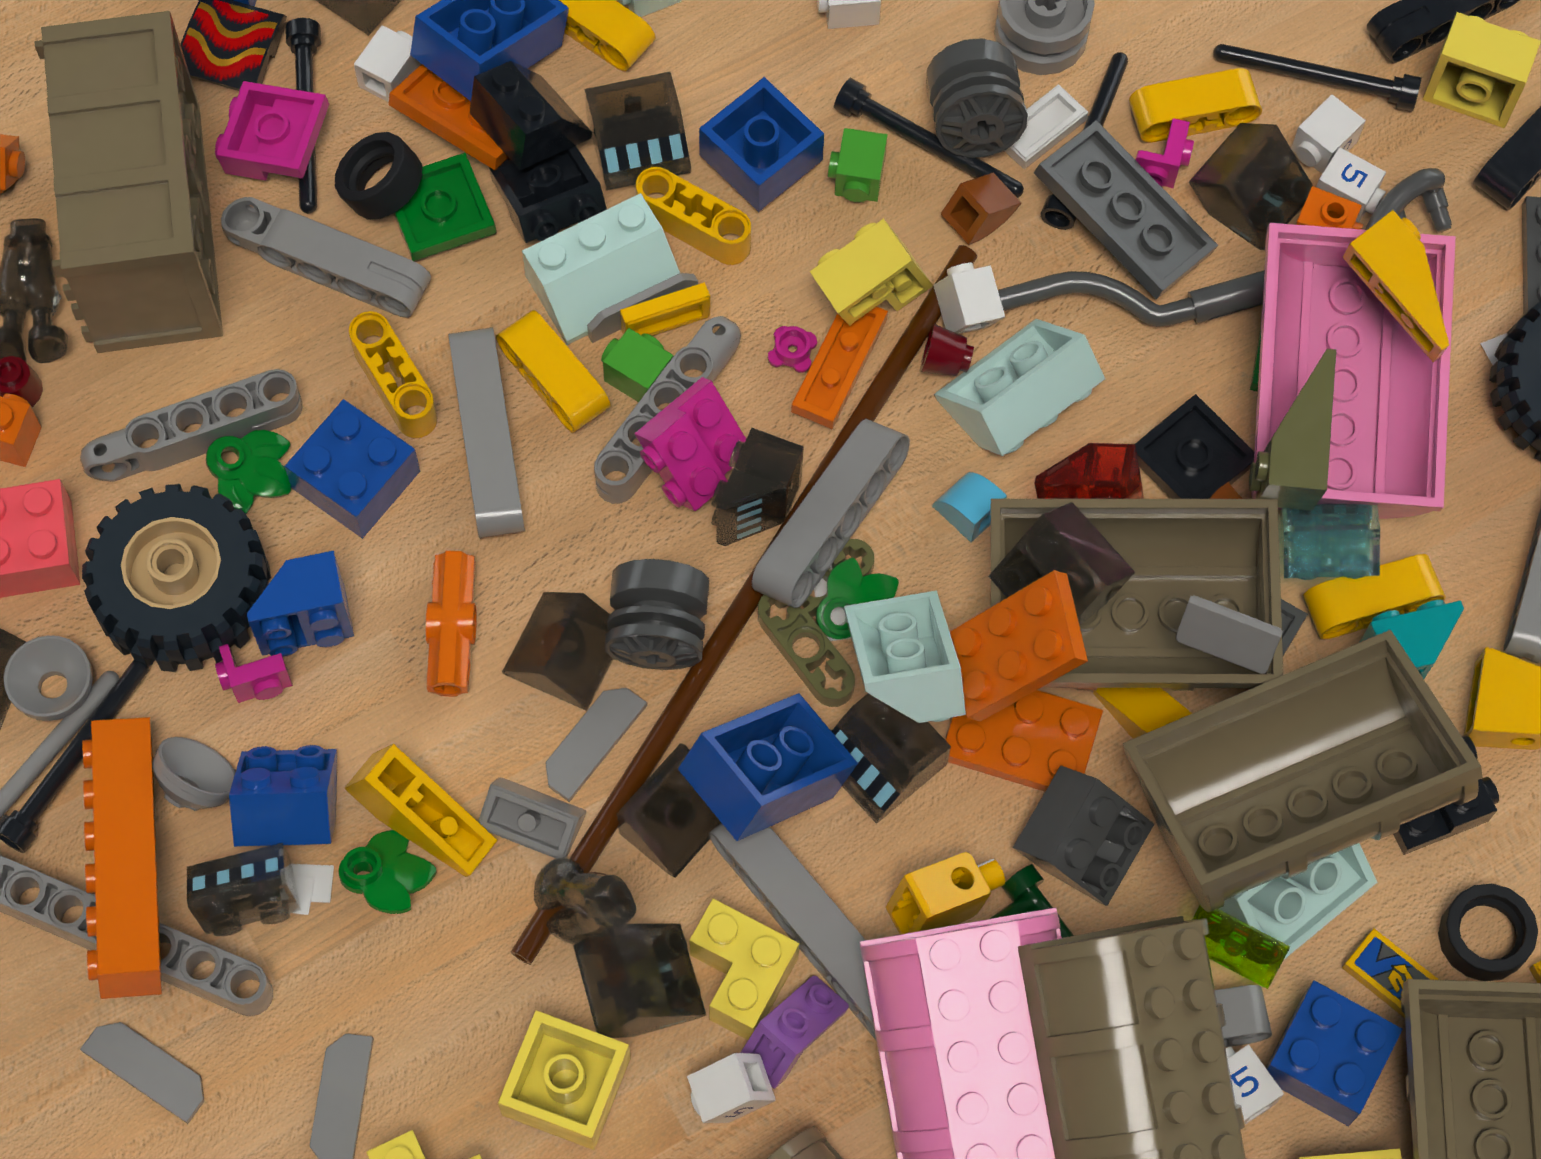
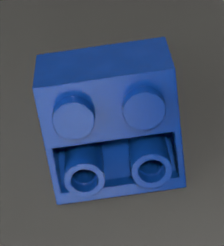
(302, 607)
(284, 796)

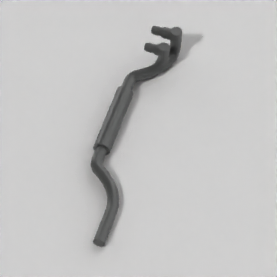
(1225, 296)

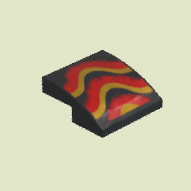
(230, 42)

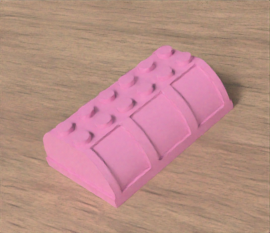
(1386, 390)
(960, 1039)

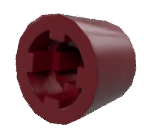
(946, 352)
(19, 379)

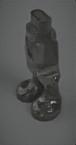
(27, 285)
(590, 900)

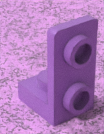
(794, 1027)

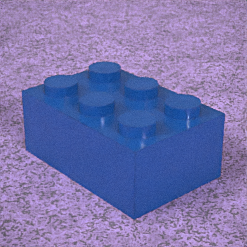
(476, 35)
(767, 766)

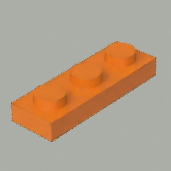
(838, 367)

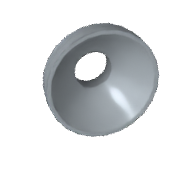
(38, 661)
(192, 774)

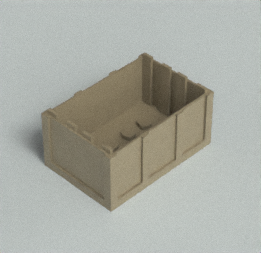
(130, 183)

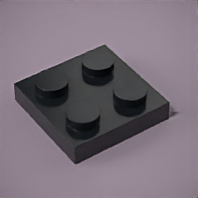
(1193, 452)

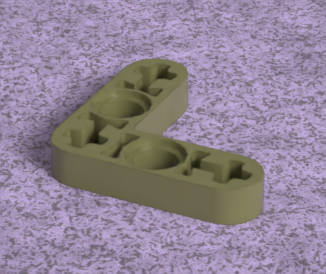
(801, 624)

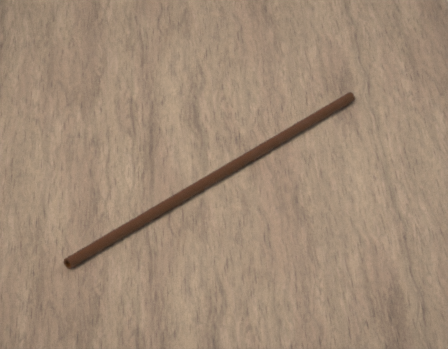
(732, 622)

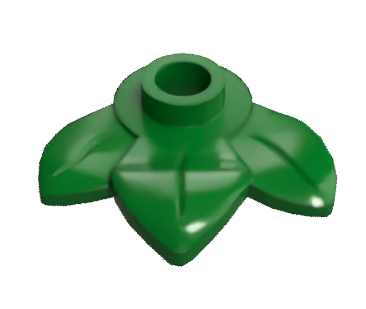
(255, 471)
(849, 587)
(391, 874)

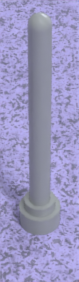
(55, 742)

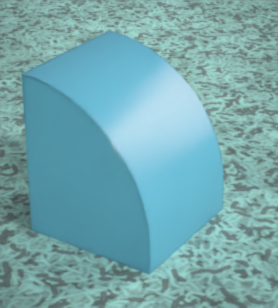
(968, 504)

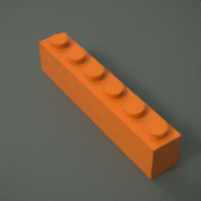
(125, 859)

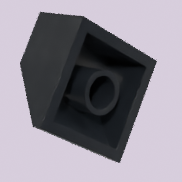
(524, 114)

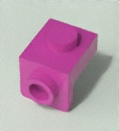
(1176, 153)
(257, 679)

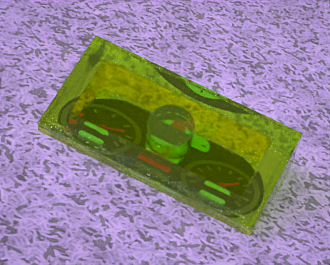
(1242, 947)

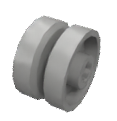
(1044, 33)

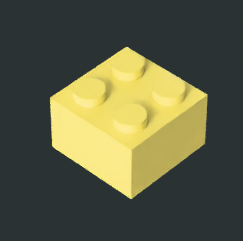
(1481, 69)
(564, 1080)

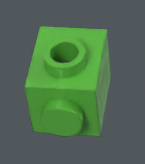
(858, 165)
(634, 363)

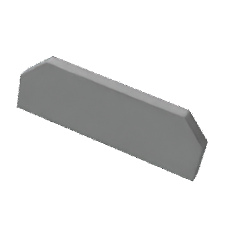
(609, 320)
(592, 740)
(146, 1069)
(341, 1097)

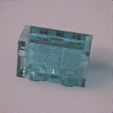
(1331, 541)

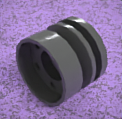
(976, 98)
(657, 614)

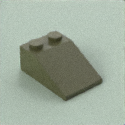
(1298, 454)

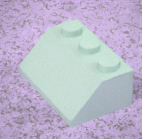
(598, 264)
(1022, 386)
(908, 656)
(1307, 902)

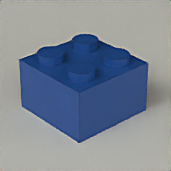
(761, 144)
(352, 468)
(1332, 1053)

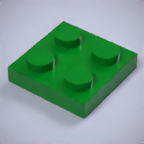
(444, 209)

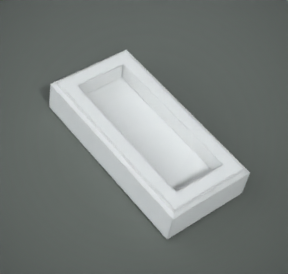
(1047, 124)

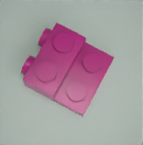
(270, 131)
(691, 444)

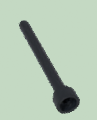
(303, 38)
(1400, 90)
(857, 101)
(1054, 211)
(19, 827)

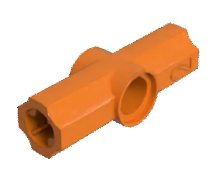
(451, 623)

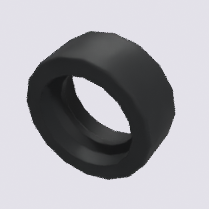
(390, 192)
(1510, 905)

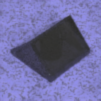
(563, 648)
(667, 817)

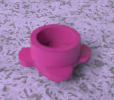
(797, 337)

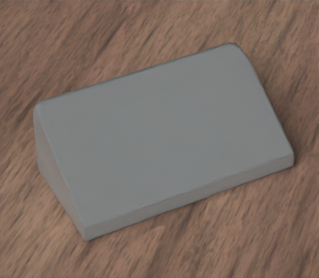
(1228, 634)
(531, 818)

